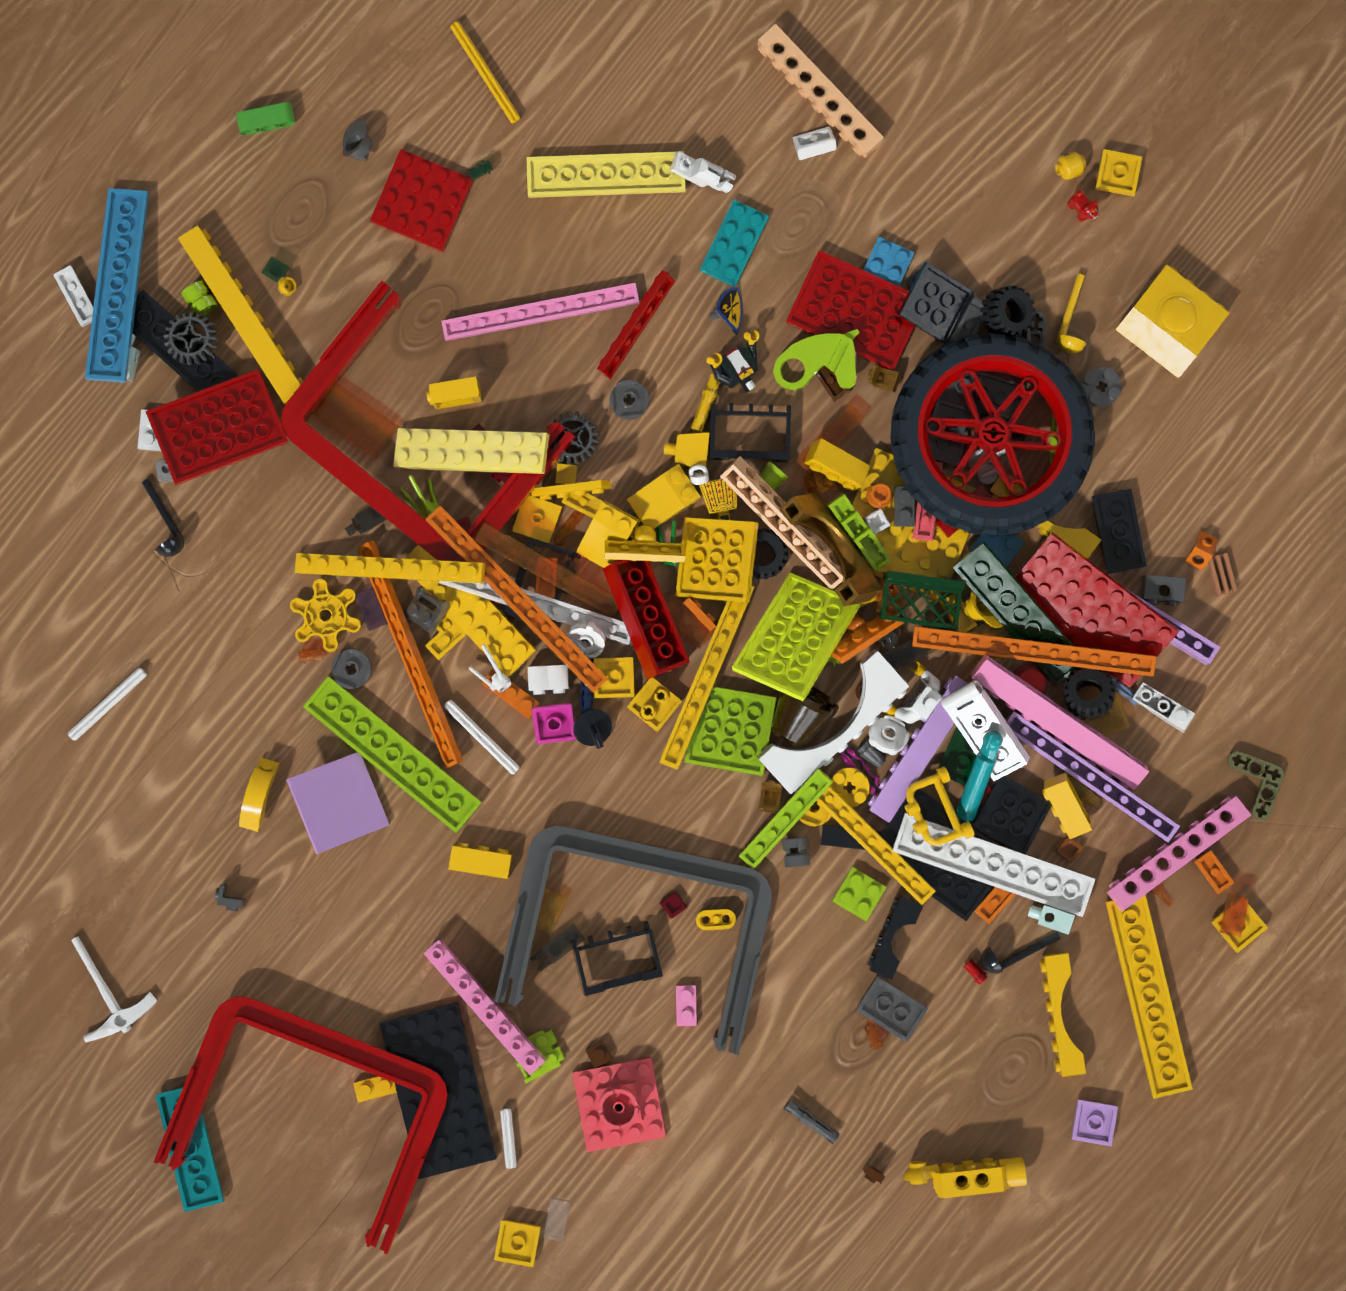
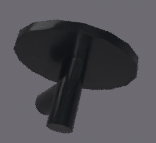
(592, 727)

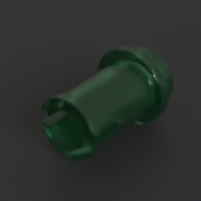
(480, 170)

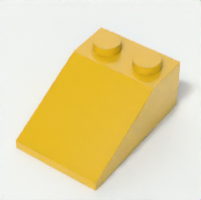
(664, 497)
(607, 524)

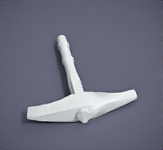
(121, 1018)

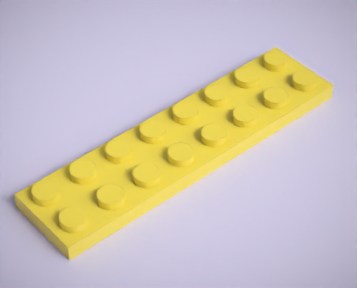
(602, 175)
(471, 450)

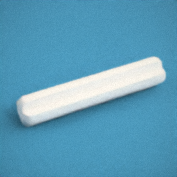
(508, 1138)

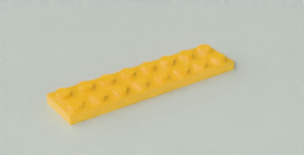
(481, 622)

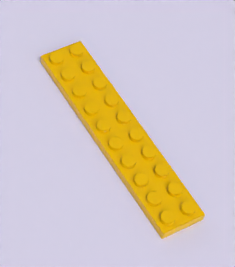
(1149, 998)

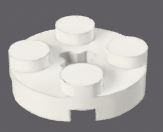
(590, 632)
(884, 743)

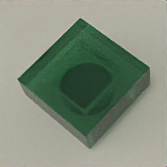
(275, 269)

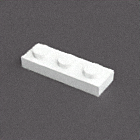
(75, 295)

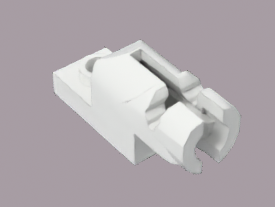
(702, 172)

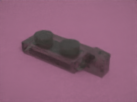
(365, 521)

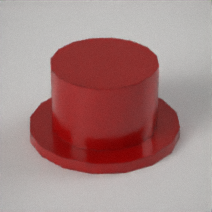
(1033, 676)

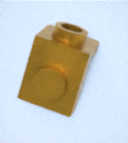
(884, 378)
(770, 797)

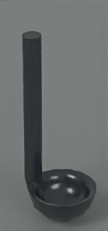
(175, 544)
(992, 965)

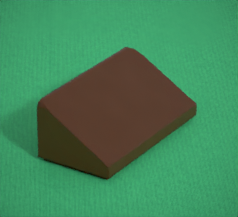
(830, 383)

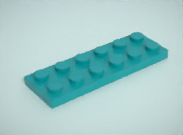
(198, 1176)

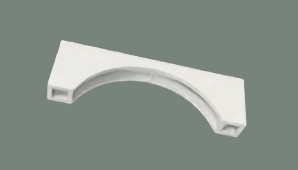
(879, 689)

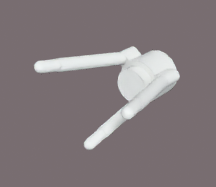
(500, 680)

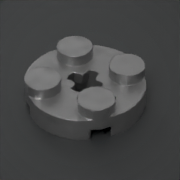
(1107, 377)
(620, 392)
(346, 659)

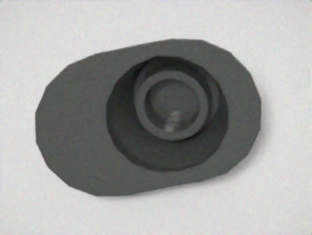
(357, 141)

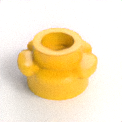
(290, 286)

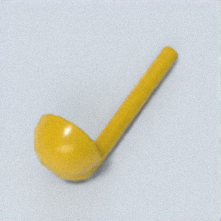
(1065, 342)

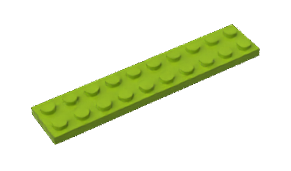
(392, 754)

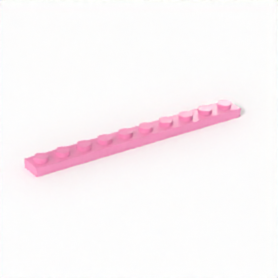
(540, 312)

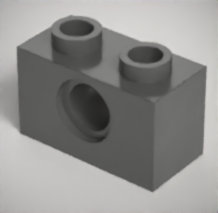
(1174, 585)

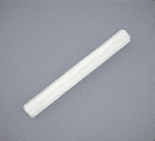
(105, 705)
(481, 736)

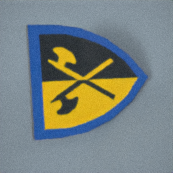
(729, 309)

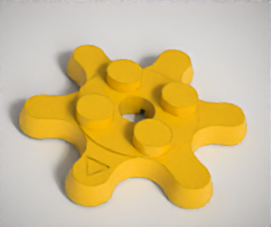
(312, 610)

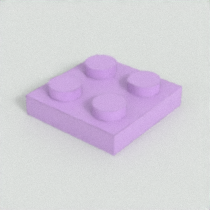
(1094, 1122)

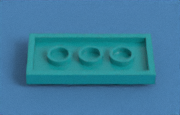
(734, 243)

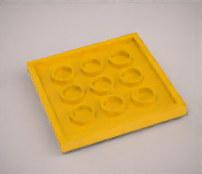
(717, 559)

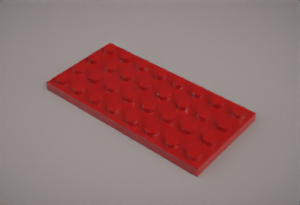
(1092, 605)

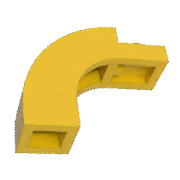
(256, 794)

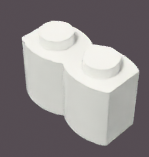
(548, 678)

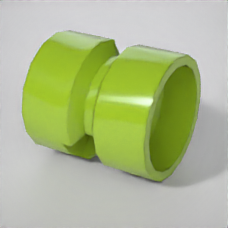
(197, 296)

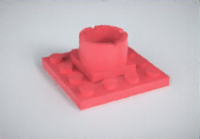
(625, 1084)

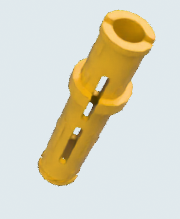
(707, 399)

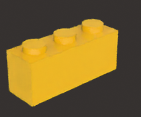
(837, 464)
(1067, 805)
(480, 860)

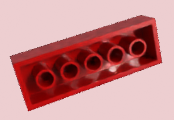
(646, 616)

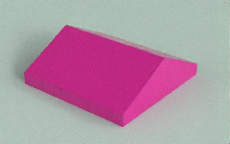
(553, 723)

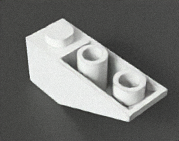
(1164, 707)

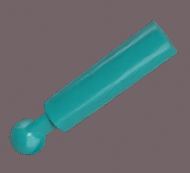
(979, 776)

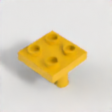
(654, 704)

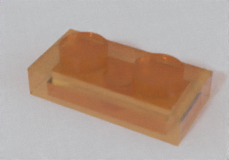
(1234, 915)

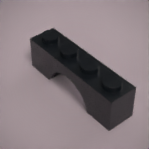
(903, 913)

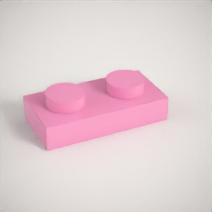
(686, 1005)

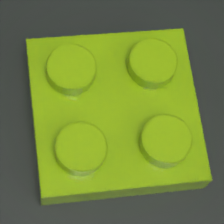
(859, 894)

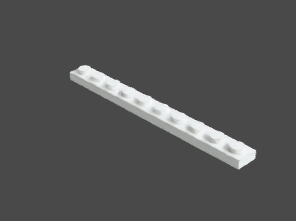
(555, 610)

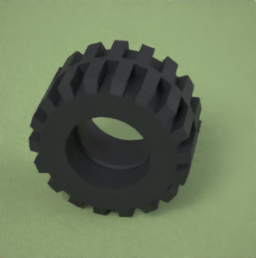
(1019, 306)
(780, 557)
(1083, 707)

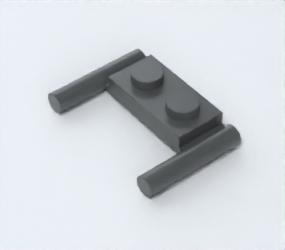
(970, 320)

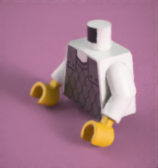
(921, 699)

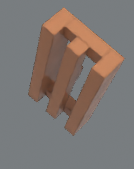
(1229, 573)

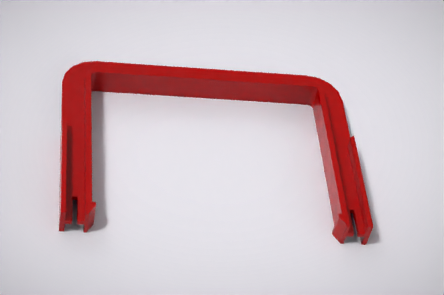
(321, 380)
(331, 1044)

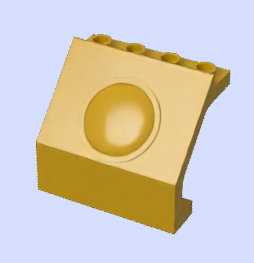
(1173, 321)

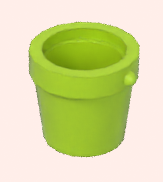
(773, 475)

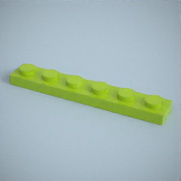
(786, 818)

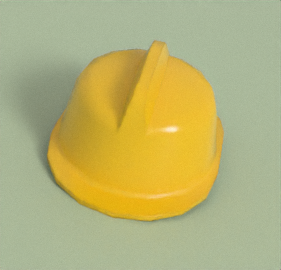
(979, 612)

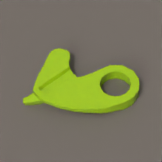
(821, 350)

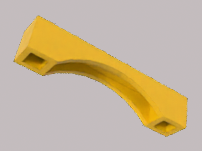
(1079, 539)
(1057, 972)

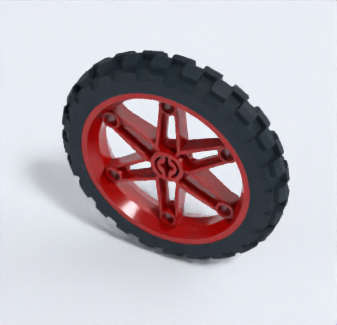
(1035, 366)

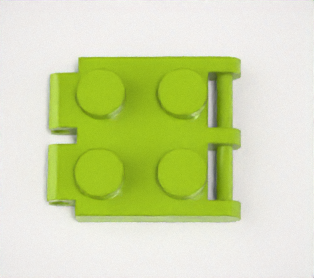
(543, 1042)

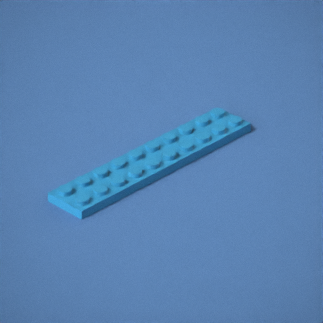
(117, 285)

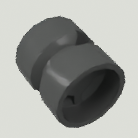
(799, 858)

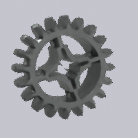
(190, 346)
(584, 425)

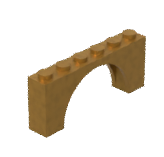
(813, 513)

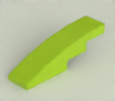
(859, 532)

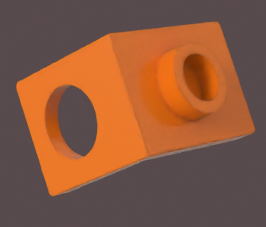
(1204, 547)

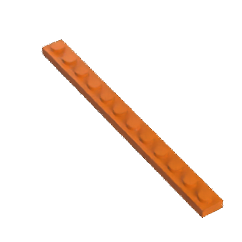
(517, 600)
(1034, 651)
(413, 663)

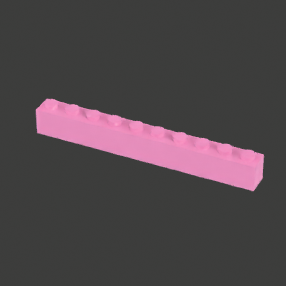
(1059, 722)

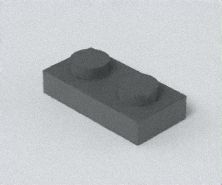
(903, 507)

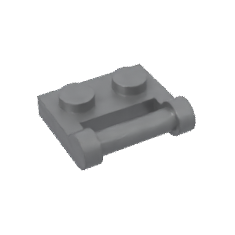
(423, 615)

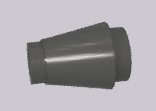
(870, 753)

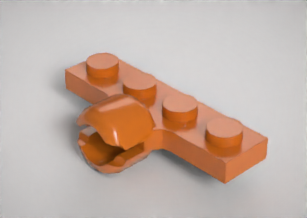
(862, 634)

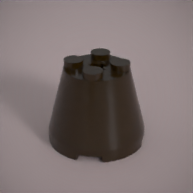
(804, 719)

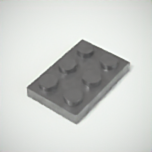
(891, 1009)

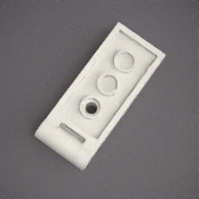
(972, 703)

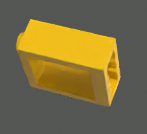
(454, 393)

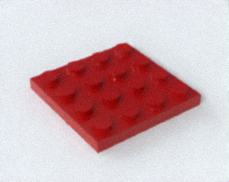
(421, 200)

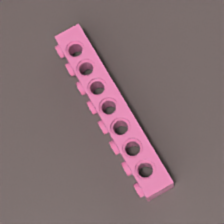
(1237, 814)
(484, 1006)

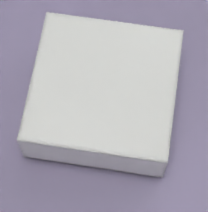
(877, 521)

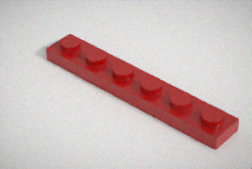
(636, 324)

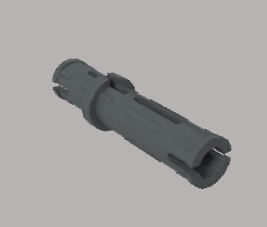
(804, 1115)

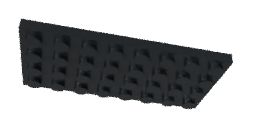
(440, 1042)

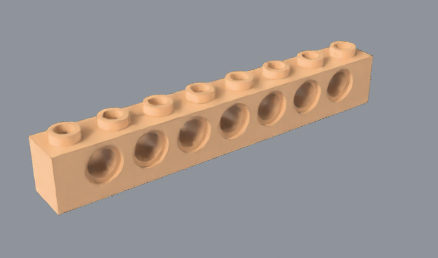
(776, 37)
(767, 506)

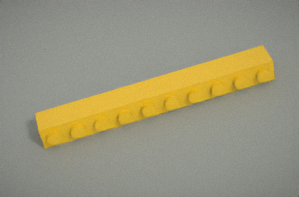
(240, 312)

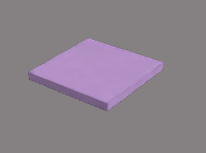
(337, 802)

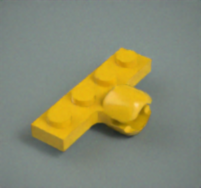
(644, 548)

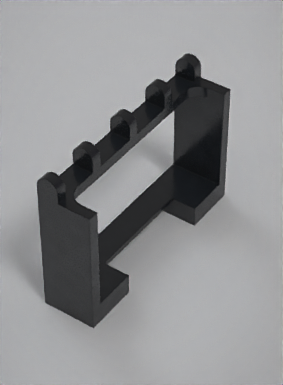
(761, 455)
(522, 572)
(602, 986)

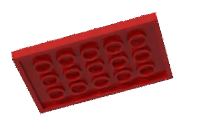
(846, 298)
(216, 427)

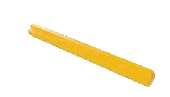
(485, 72)

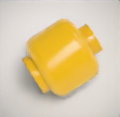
(1070, 165)

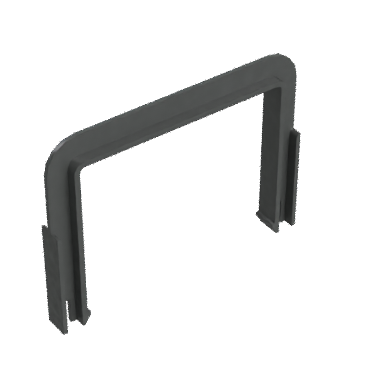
(654, 859)

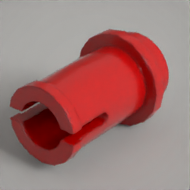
(976, 973)

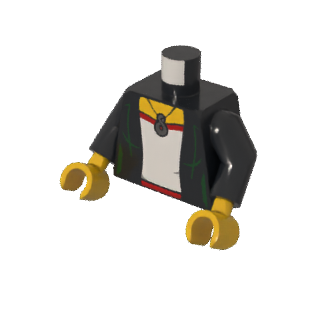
(738, 364)

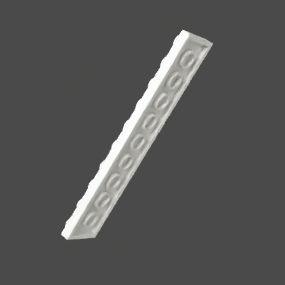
(998, 867)

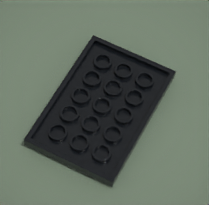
(952, 890)

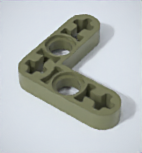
(1266, 781)

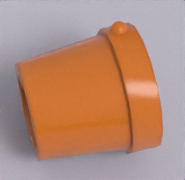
(879, 495)

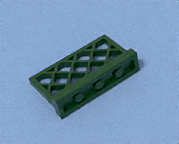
(921, 582)

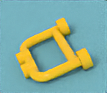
(921, 827)

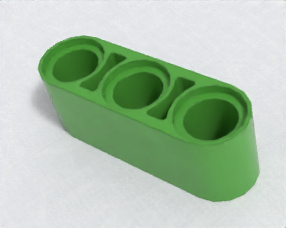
(265, 118)

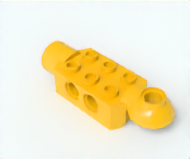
(997, 1176)

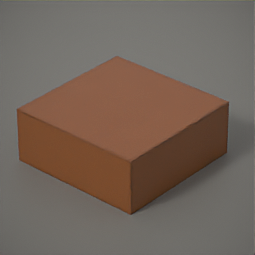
(1069, 849)

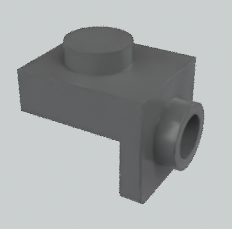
(230, 902)

